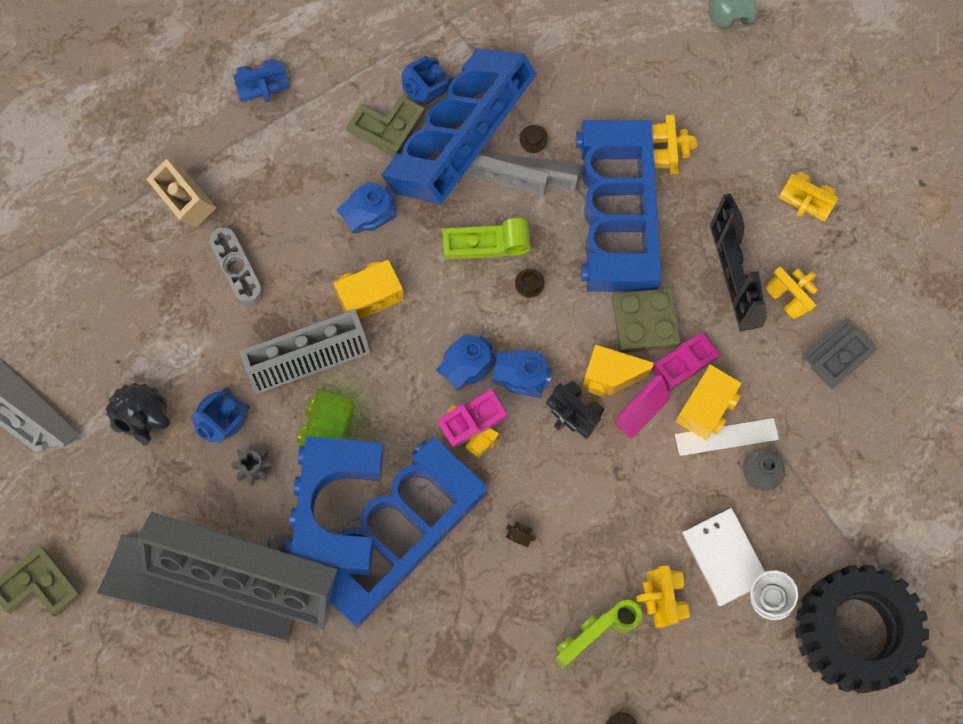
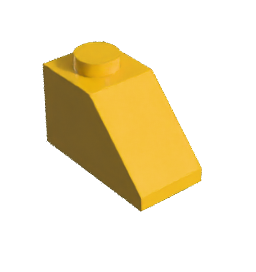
(613, 371)

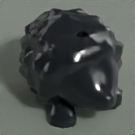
(137, 411)

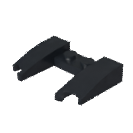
(744, 289)

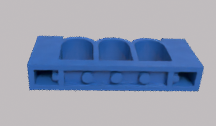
(505, 79)
(620, 270)
(454, 481)

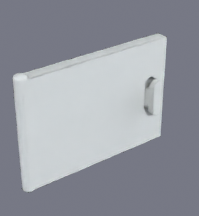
(724, 556)

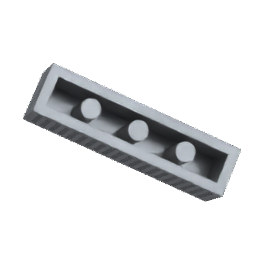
(305, 352)

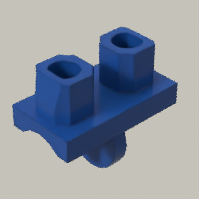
(261, 81)

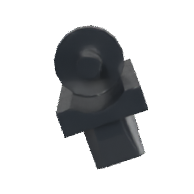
(573, 412)

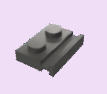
(839, 353)

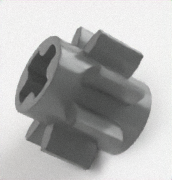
(245, 460)

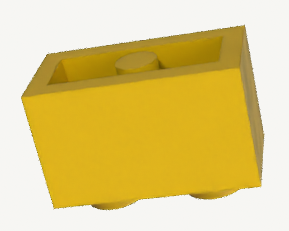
(369, 289)
(708, 403)

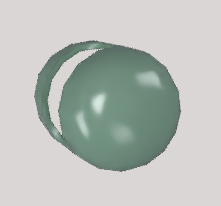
(725, 11)

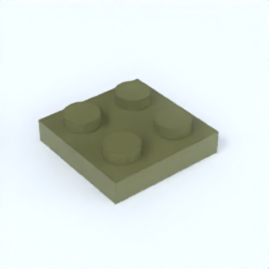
(645, 320)

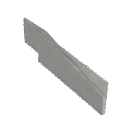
(525, 172)
(29, 416)

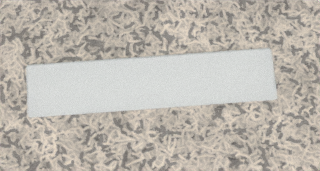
(728, 437)

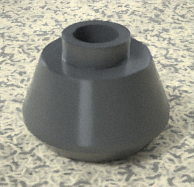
(764, 469)

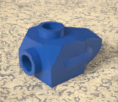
(425, 80)
(368, 208)
(467, 361)
(522, 372)
(219, 416)

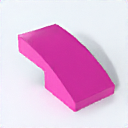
(686, 361)
(472, 419)

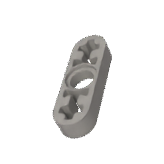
(224, 261)

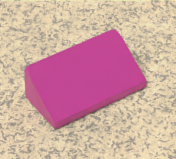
(643, 407)

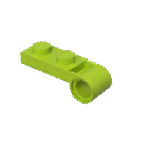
(507, 239)
(594, 628)

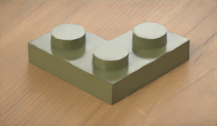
(390, 131)
(38, 576)

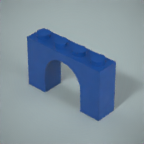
(322, 463)

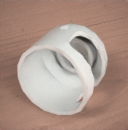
(774, 595)

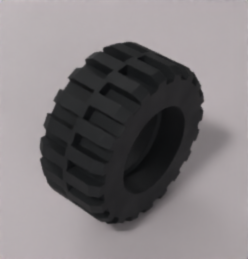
(899, 615)

